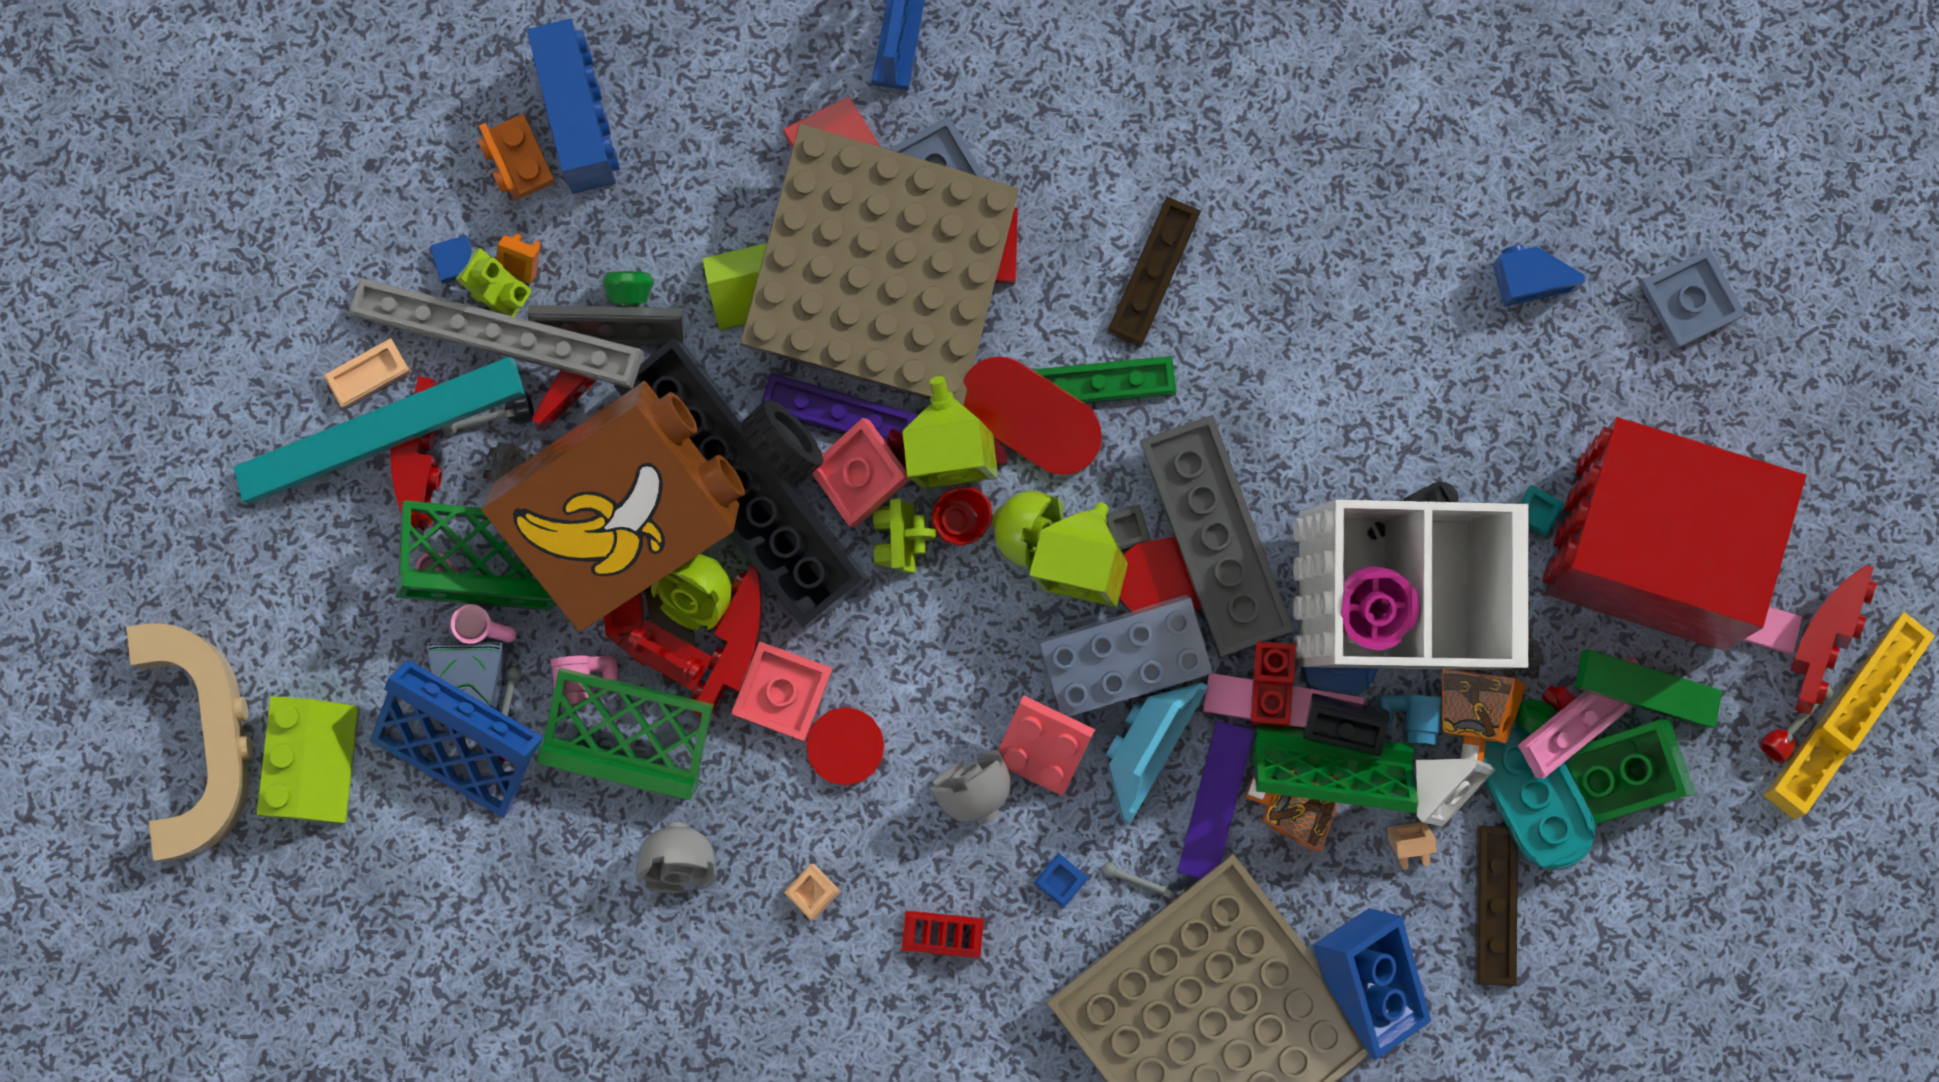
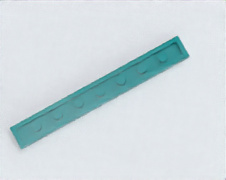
(379, 430)

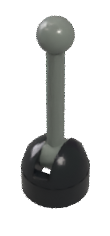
(517, 411)
(1170, 893)

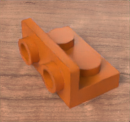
(517, 157)

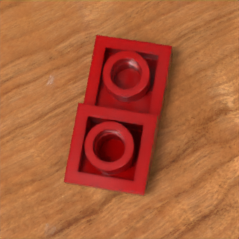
(1272, 684)

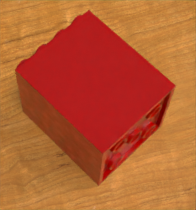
(1674, 534)

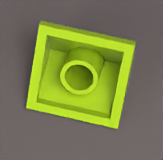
(732, 283)

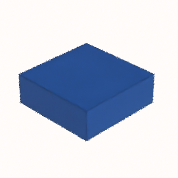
(451, 257)
(1060, 880)

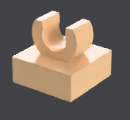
(1412, 841)

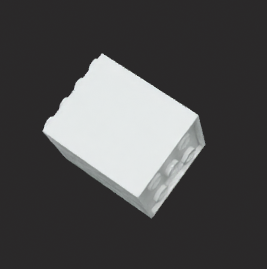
(1456, 555)

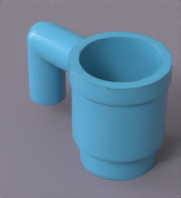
(1422, 716)

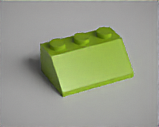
(307, 760)

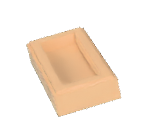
(367, 374)

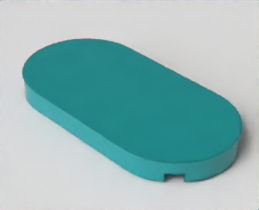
(1542, 815)

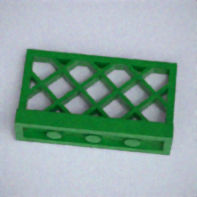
(463, 587)
(1283, 749)
(618, 766)

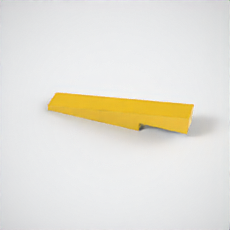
(1849, 717)

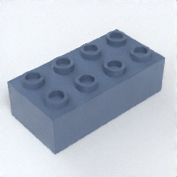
(1124, 656)

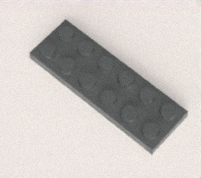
(1216, 536)

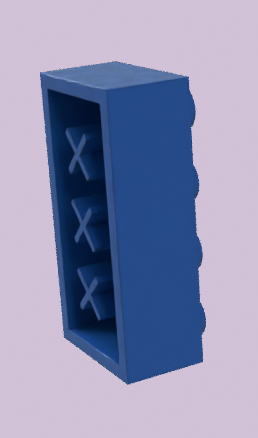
(574, 105)

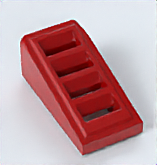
(561, 395)
(976, 935)

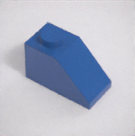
(1533, 275)

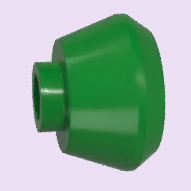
(628, 287)

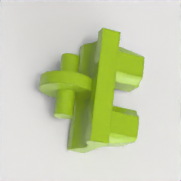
(493, 284)
(907, 536)

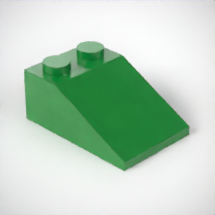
(1631, 771)

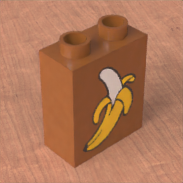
(615, 504)

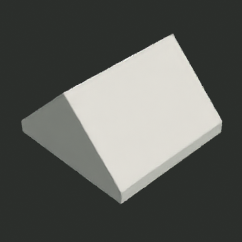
(1446, 786)

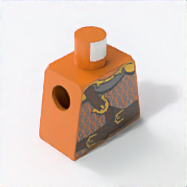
(1479, 709)
(1295, 817)

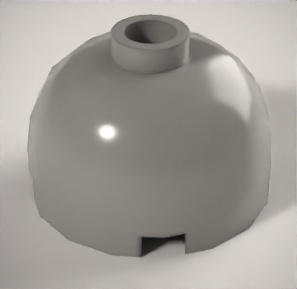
(973, 789)
(675, 858)

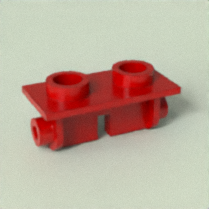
(668, 654)

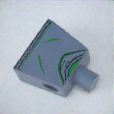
(471, 667)

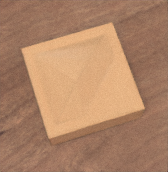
(812, 892)

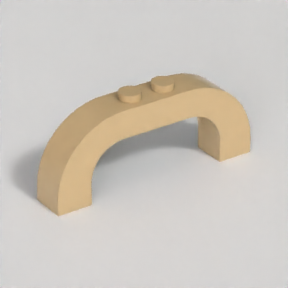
(223, 736)

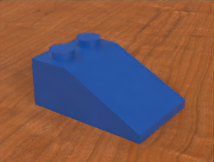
(1374, 979)

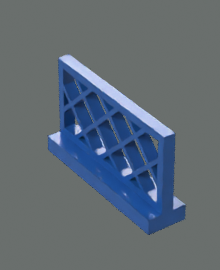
(898, 43)
(463, 717)

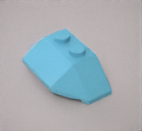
(1148, 744)

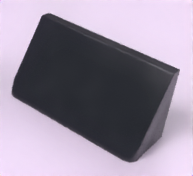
(1346, 724)

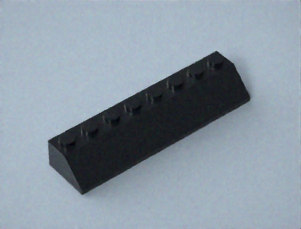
(773, 518)

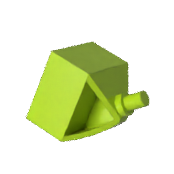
(948, 443)
(1080, 558)

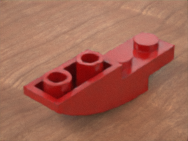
(413, 471)
(1832, 625)
(741, 633)

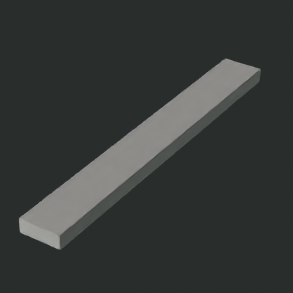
(496, 333)

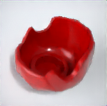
(956, 507)

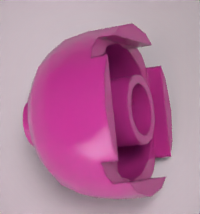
(1378, 607)

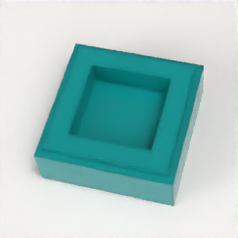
(1542, 510)

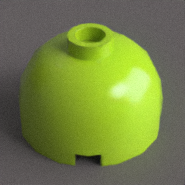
(1020, 524)
(695, 593)

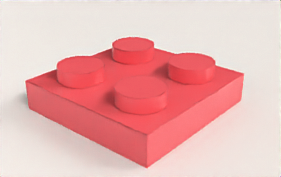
(860, 473)
(782, 691)
(1044, 745)

